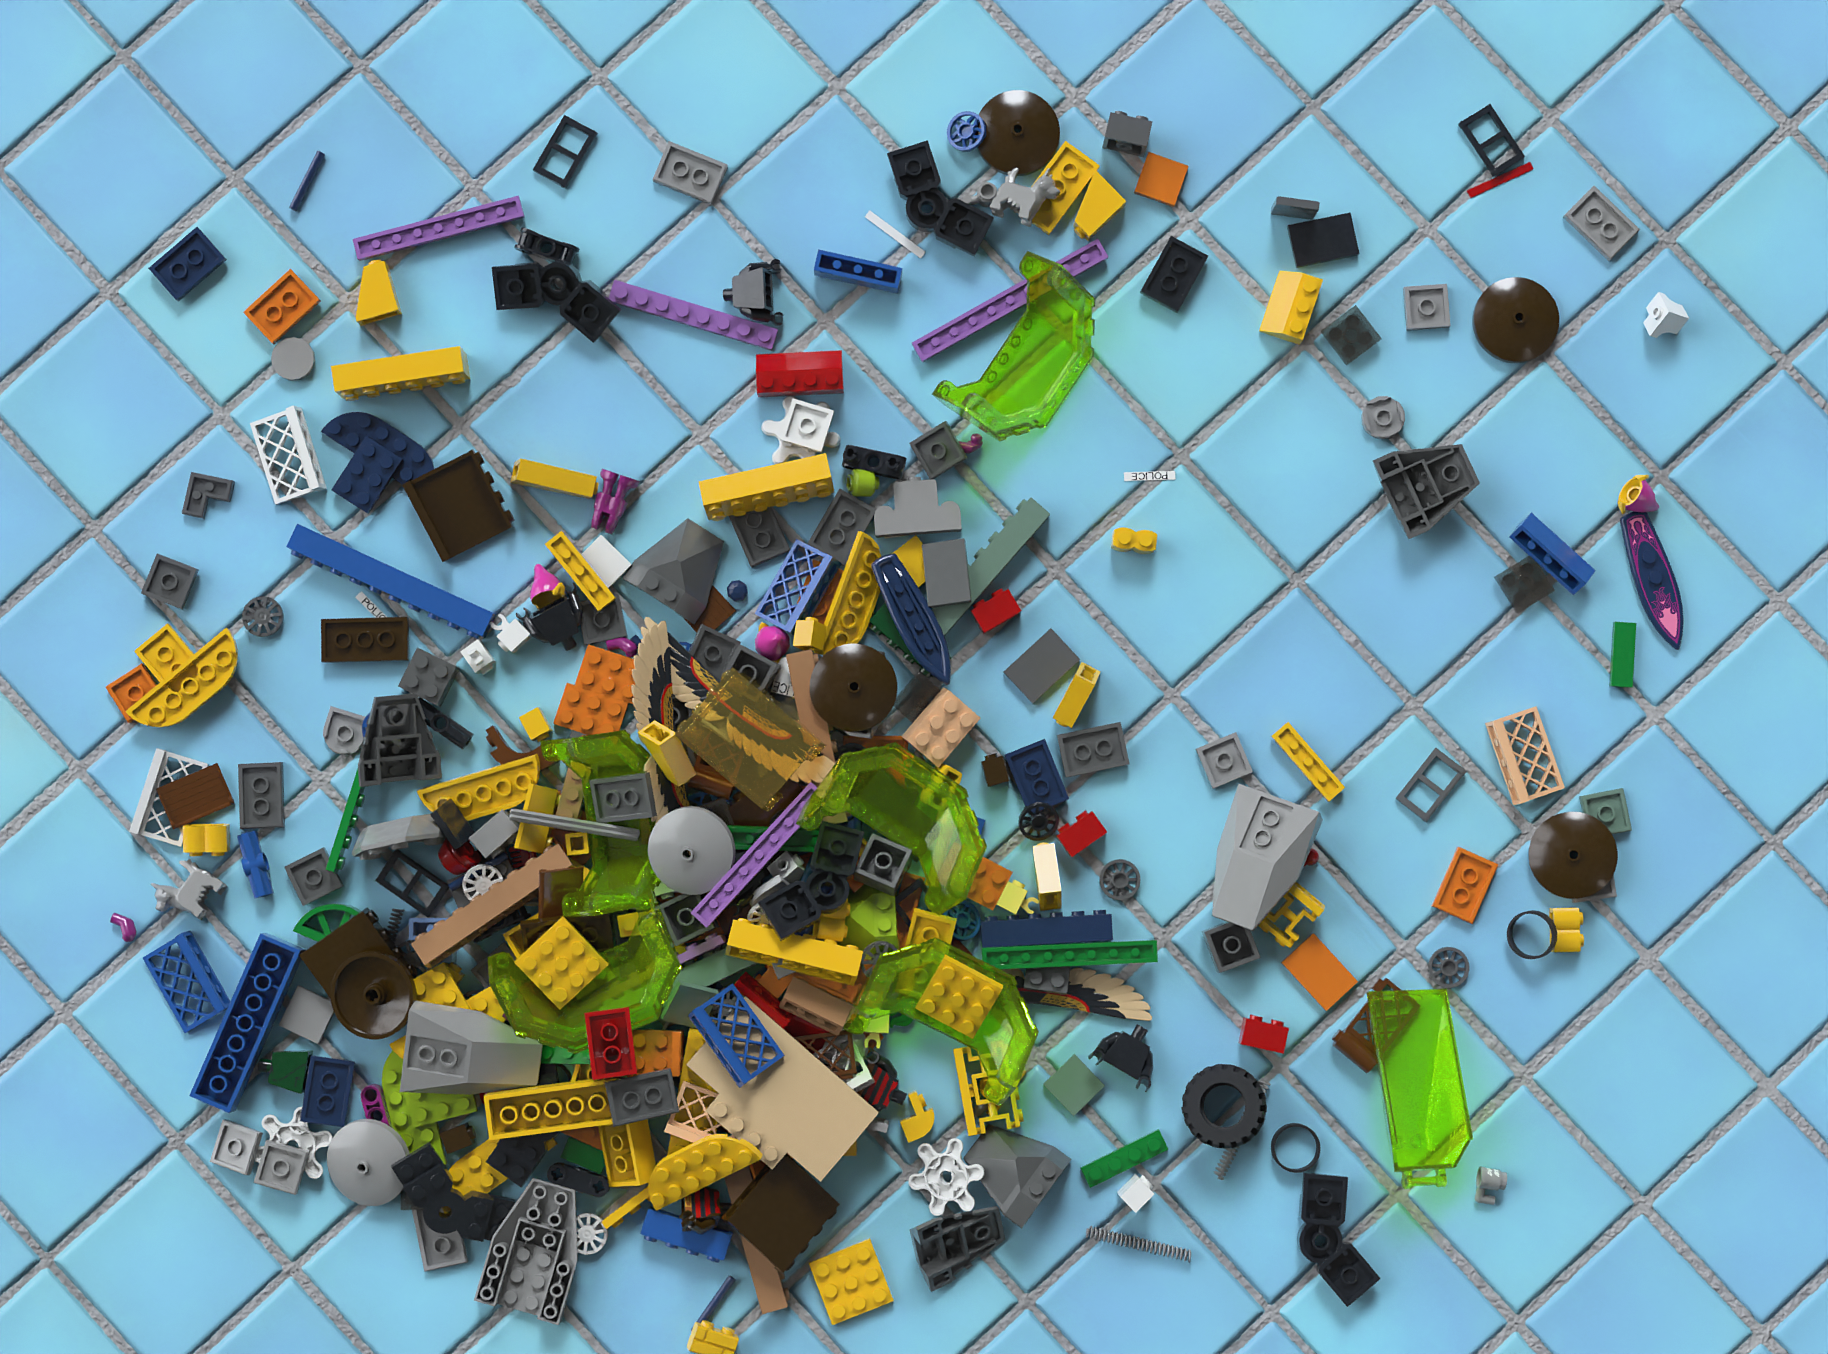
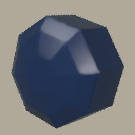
(737, 590)

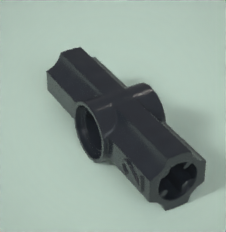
(452, 731)

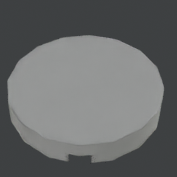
(293, 359)
(1383, 417)

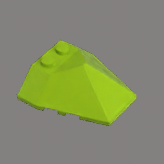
(871, 920)

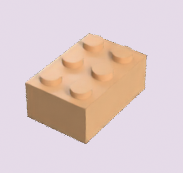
(941, 727)

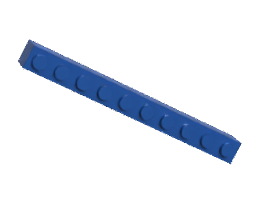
(391, 581)

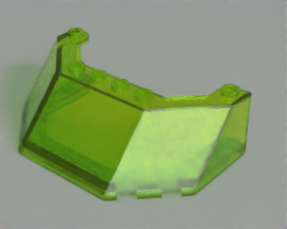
(1036, 360)
(910, 807)
(619, 865)
(636, 978)
(1002, 1039)

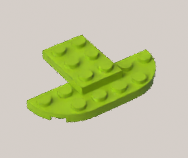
(416, 1114)

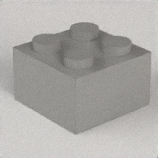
(495, 835)

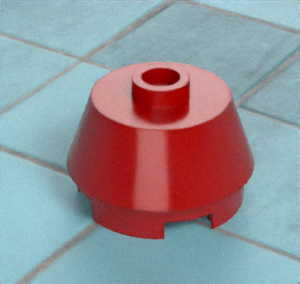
(458, 860)

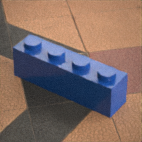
(857, 271)
(1552, 553)
(668, 1228)

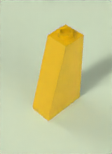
(553, 479)

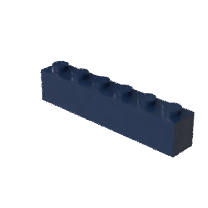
(1046, 930)

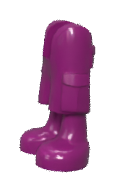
(611, 506)

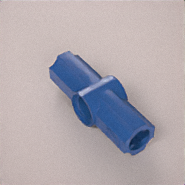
(255, 864)

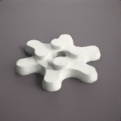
(788, 450)
(301, 1134)
(933, 1179)

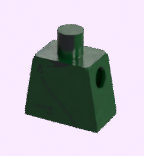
(287, 1069)

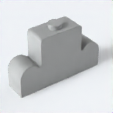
(917, 511)

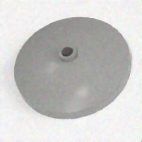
(706, 839)
(362, 1161)

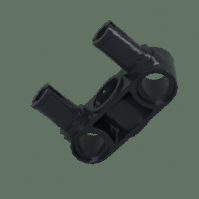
(889, 466)

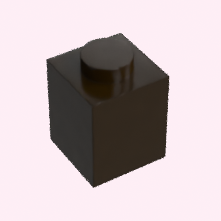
(994, 770)
(458, 1137)

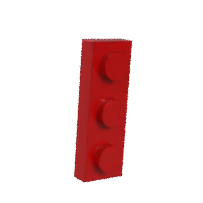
(763, 999)

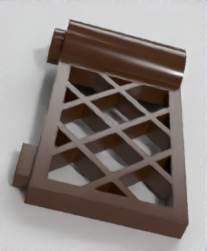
(710, 781)
(1352, 1043)
(843, 1074)

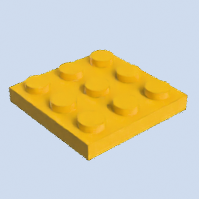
(561, 962)
(959, 996)
(851, 1281)

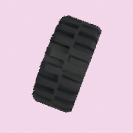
(1194, 1112)

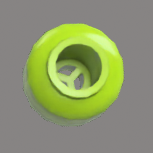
(862, 483)

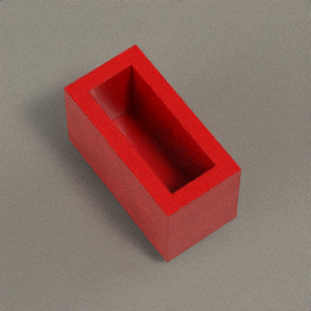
(995, 611)
(1081, 833)
(1263, 1035)

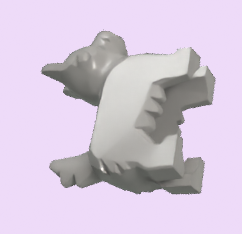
(1023, 199)
(191, 893)

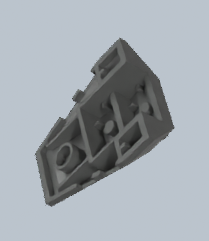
(1425, 484)
(679, 569)
(397, 743)
(1016, 1170)
(953, 1241)

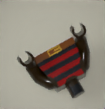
(702, 1210)

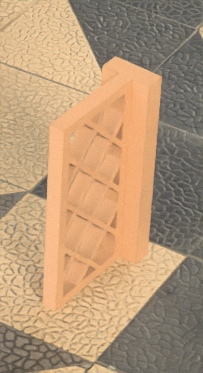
(1509, 764)
(685, 1131)

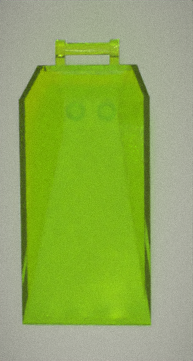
(1420, 1082)

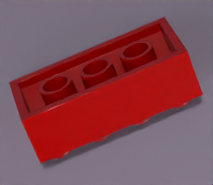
(799, 373)

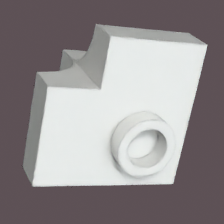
(1664, 316)

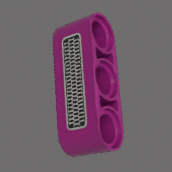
(378, 1104)

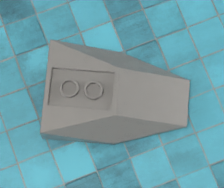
(397, 835)
(1260, 855)
(465, 1052)
(533, 1253)

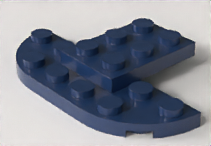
(378, 457)

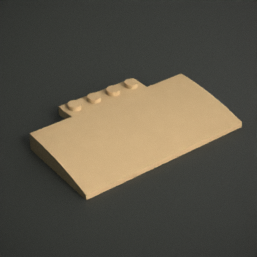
(789, 1106)

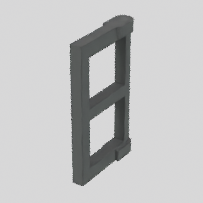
(1418, 775)

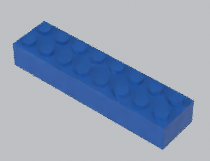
(247, 1022)

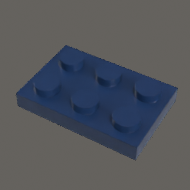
(187, 264)
(1036, 775)
(327, 1091)

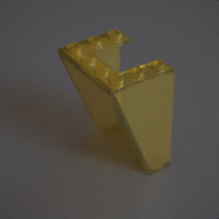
(748, 737)

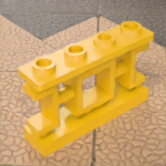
(1304, 897)
(971, 1090)

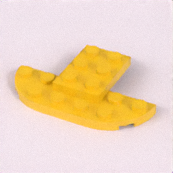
(184, 677)
(440, 988)

